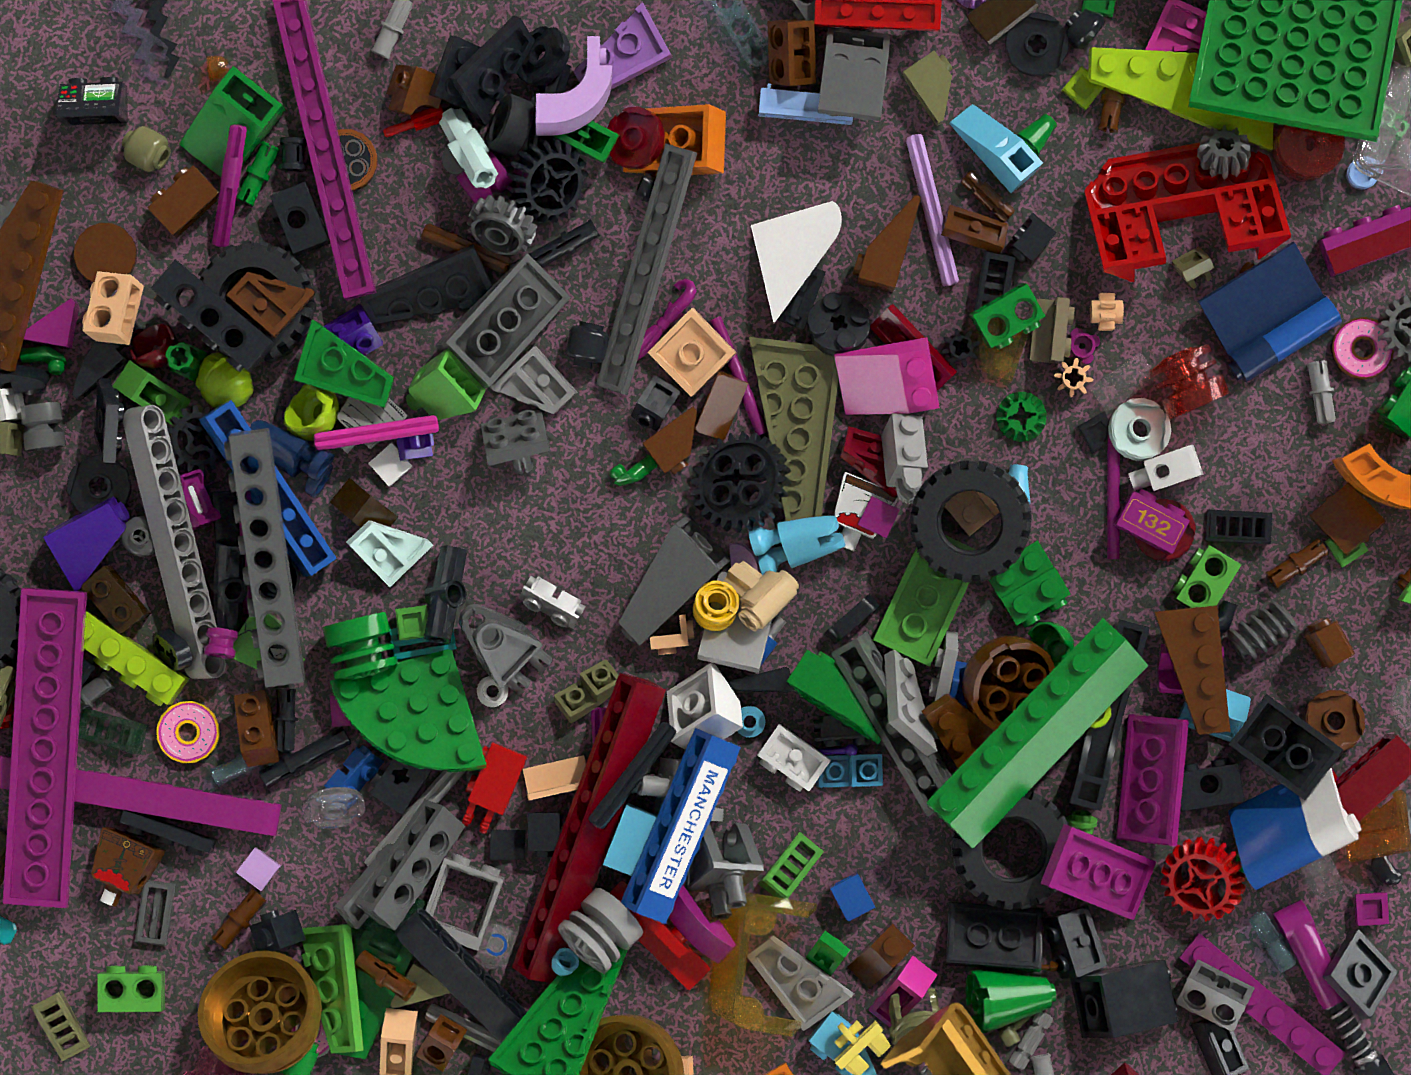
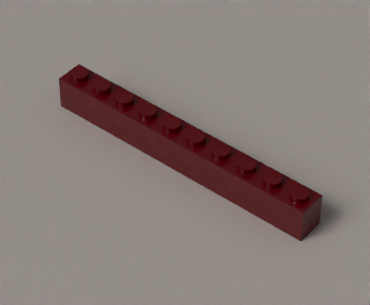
(581, 844)

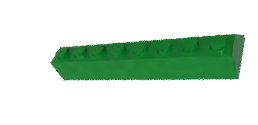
(1037, 733)

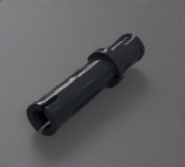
(587, 231)
(299, 760)

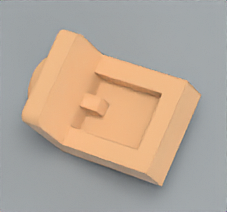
(668, 643)

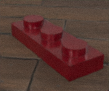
(895, 328)

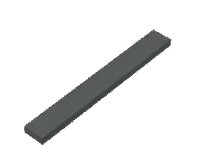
(646, 269)

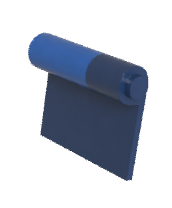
(1269, 313)

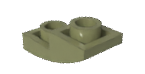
(585, 695)

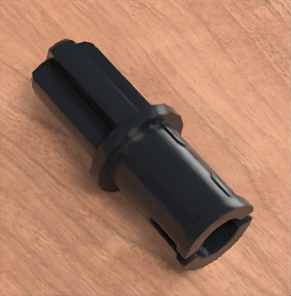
(285, 720)

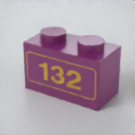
(1151, 521)

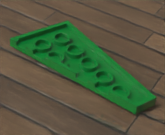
(559, 1025)

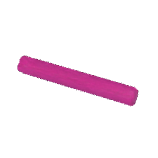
(376, 432)

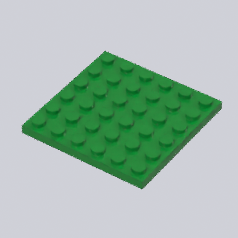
(1298, 62)

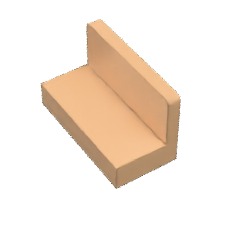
(554, 777)

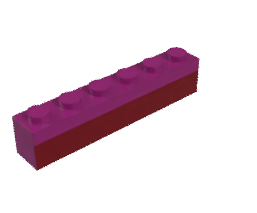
(1367, 240)

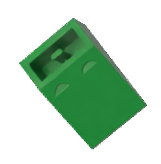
(232, 102)

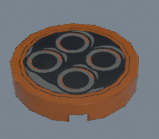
(359, 157)

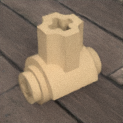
(760, 595)

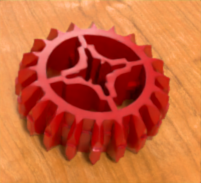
(1197, 855)

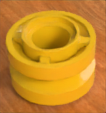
(715, 592)

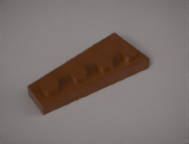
(1197, 660)

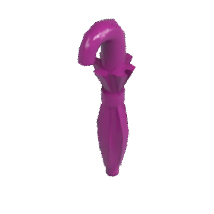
(672, 313)

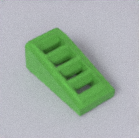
(775, 889)

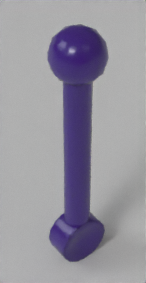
(850, 750)

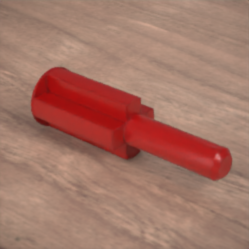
(419, 121)

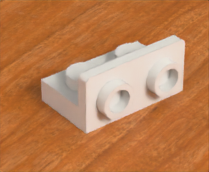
(793, 758)

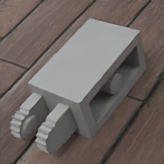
(904, 455)

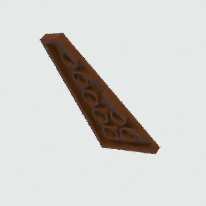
(22, 257)

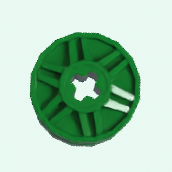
(360, 646)

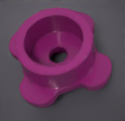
(1088, 340)

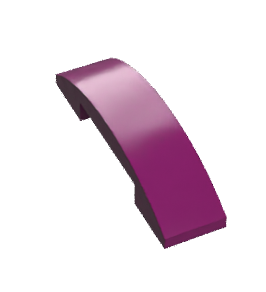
(706, 937)

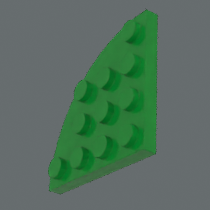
(415, 713)

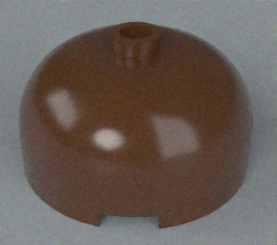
(1003, 676)

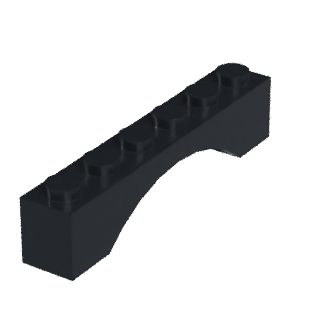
(1099, 744)

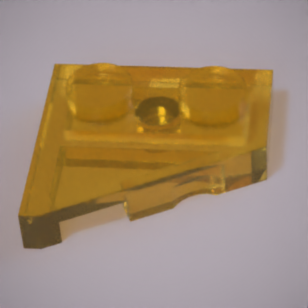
(1004, 361)

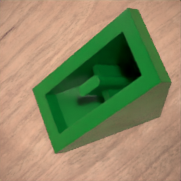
(591, 141)

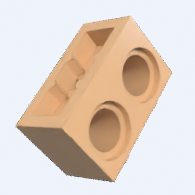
(120, 308)

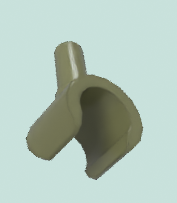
(1009, 1035)

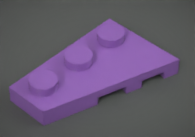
(632, 48)

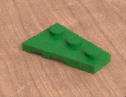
(340, 368)

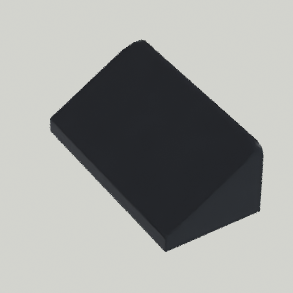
(1219, 1049)

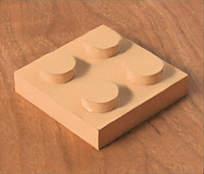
(692, 352)

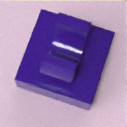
(415, 447)

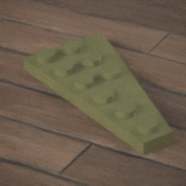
(799, 408)

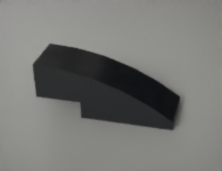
(100, 363)

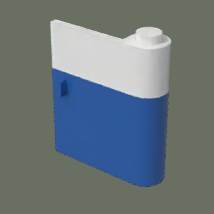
(1284, 832)

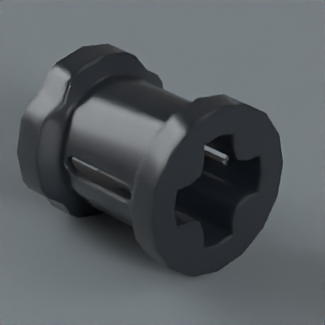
(292, 154)

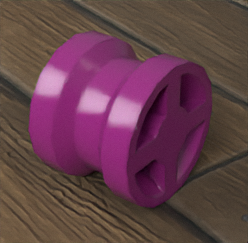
(221, 643)

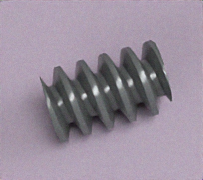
(1261, 630)

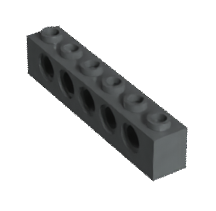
(865, 673)

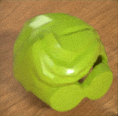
(222, 382)
(311, 412)

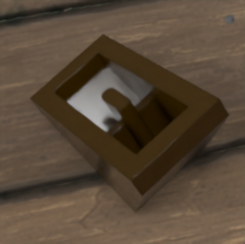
(361, 506)

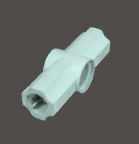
(468, 148)

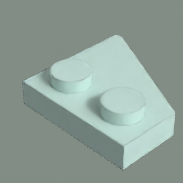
(388, 550)

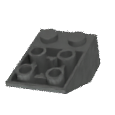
(854, 73)

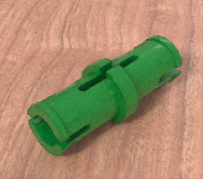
(257, 173)

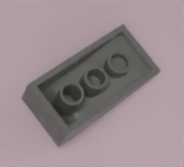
(504, 320)

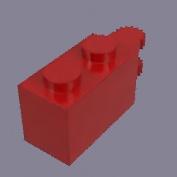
(494, 783)

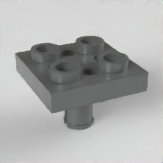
(515, 439)

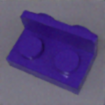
(356, 330)

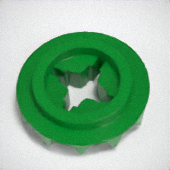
(1013, 429)

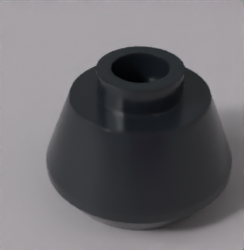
(1084, 27)

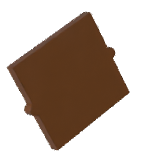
(1347, 519)

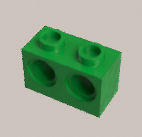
(1004, 309)

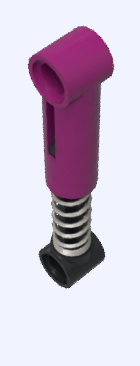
(1300, 932)

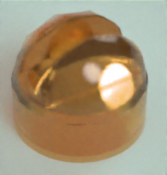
(216, 67)

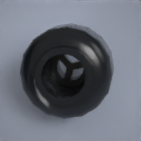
(587, 344)

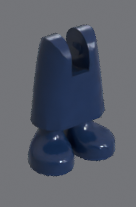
(296, 455)

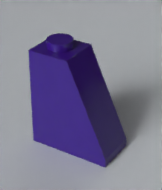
(86, 539)

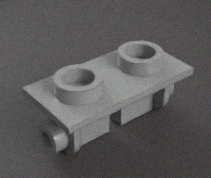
(562, 611)

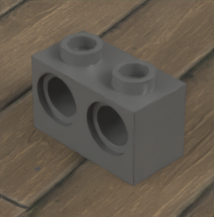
(1215, 995)

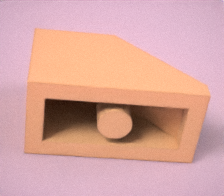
(398, 1042)

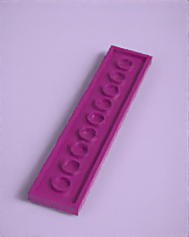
(44, 747)

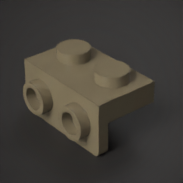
(1049, 339)

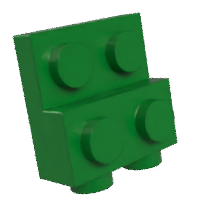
(1030, 586)

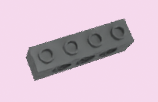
(409, 864)

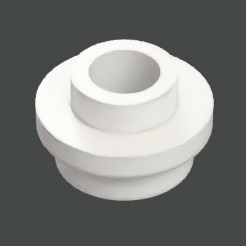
(489, 701)

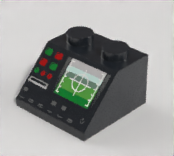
(92, 102)

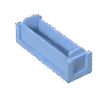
(795, 106)

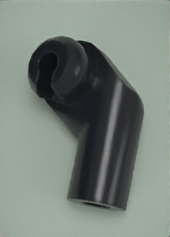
(1226, 615)

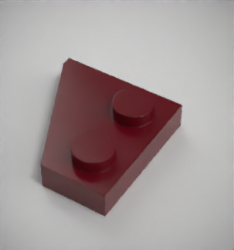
(865, 454)

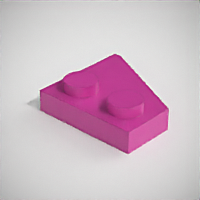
(1178, 28)

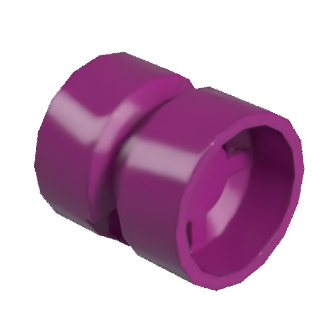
(499, 186)

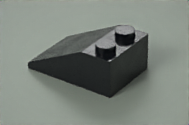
(1286, 747)

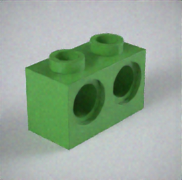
(1212, 586)
(131, 999)

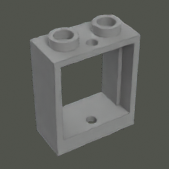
(486, 873)

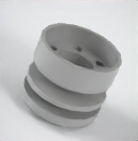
(605, 926)

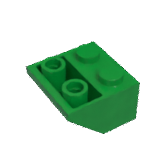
(1396, 409)

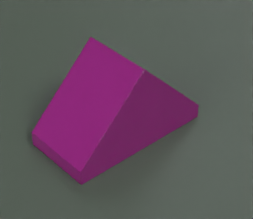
(56, 327)

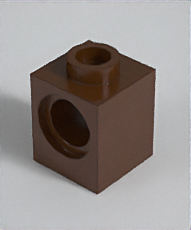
(441, 1042)

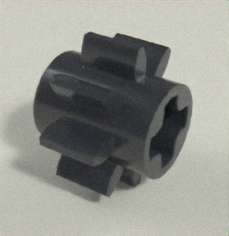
(963, 356)

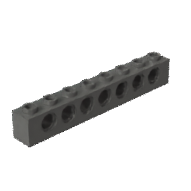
(291, 667)

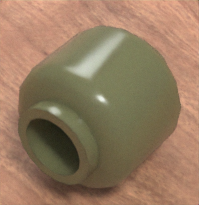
(146, 149)

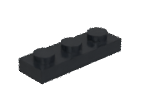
(167, 832)

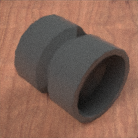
(42, 426)

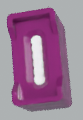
(197, 500)

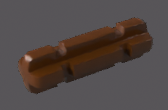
(987, 196)

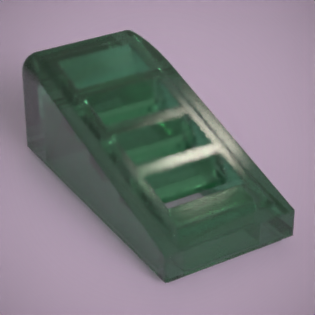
(135, 739)

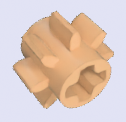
(1106, 311)
(1080, 372)

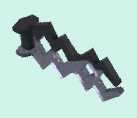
(148, 38)

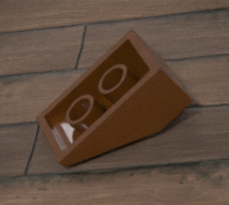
(885, 254)

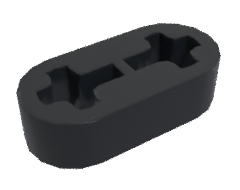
(852, 618)
(172, 649)

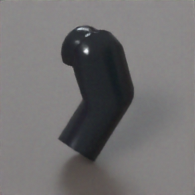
(1386, 871)

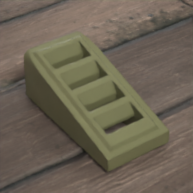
(65, 1009)

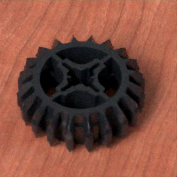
(562, 186)

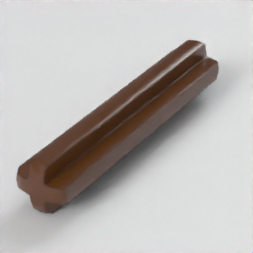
(454, 242)

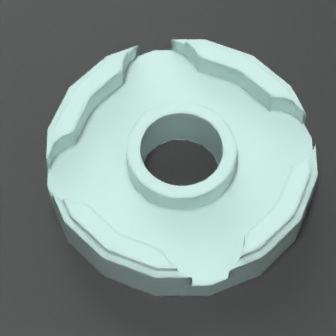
(1122, 433)

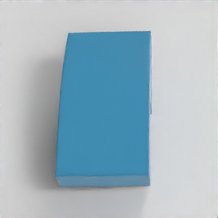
(852, 771)

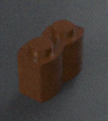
(1328, 642)

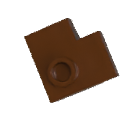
(411, 89)

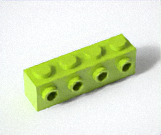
(132, 661)

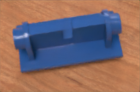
(362, 767)

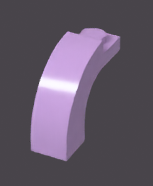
(576, 108)

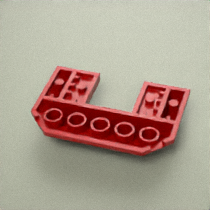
(1170, 185)

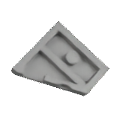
(536, 383)

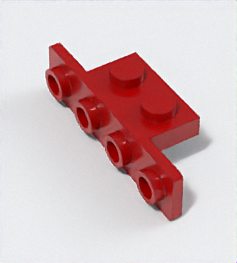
(668, 946)

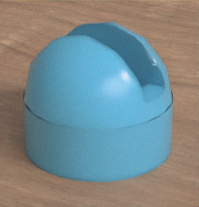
(563, 958)

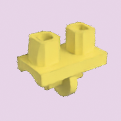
(850, 1057)

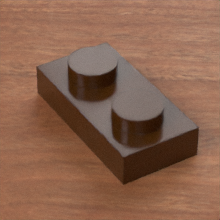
(974, 229)

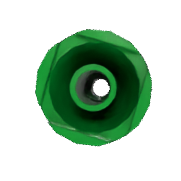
(1006, 997)

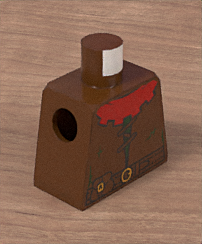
(123, 864)

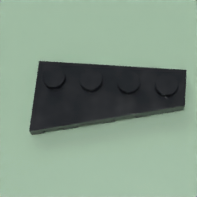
(437, 286)

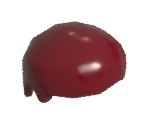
(144, 342)

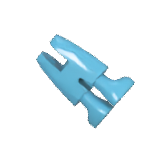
(800, 540)

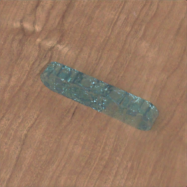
(739, 11)

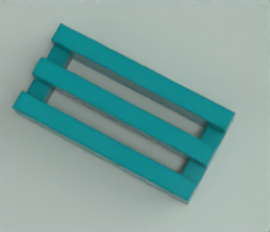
(452, 646)

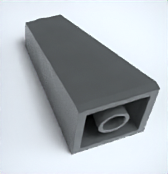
(675, 575)

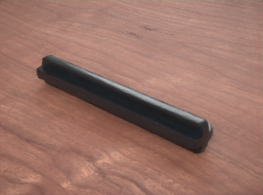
(632, 775)

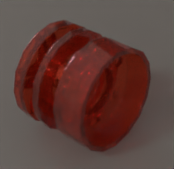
(1303, 165)
(1188, 381)

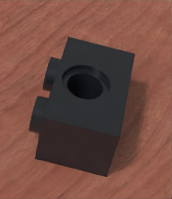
(298, 200)
(1227, 787)

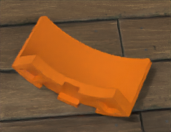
(1375, 478)

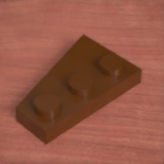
(956, 728)

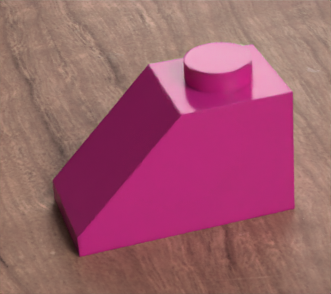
(910, 983)

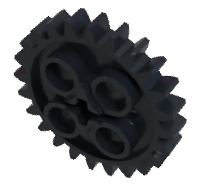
(737, 508)

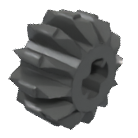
(1224, 152)

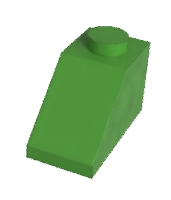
(149, 390)

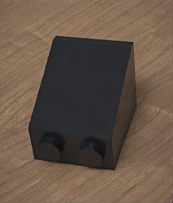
(1124, 999)

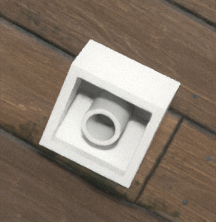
(703, 703)

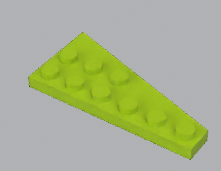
(1167, 82)

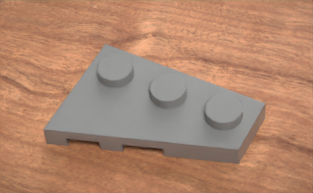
(946, 662)
(906, 703)

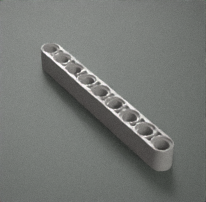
(177, 563)

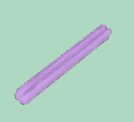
(932, 209)

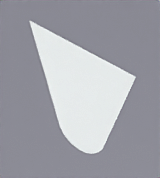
(792, 248)

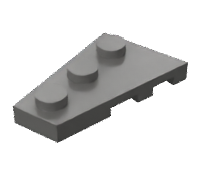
(797, 982)

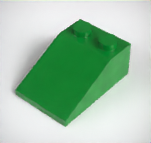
(823, 686)

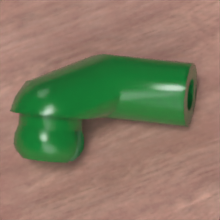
(44, 353)
(635, 473)

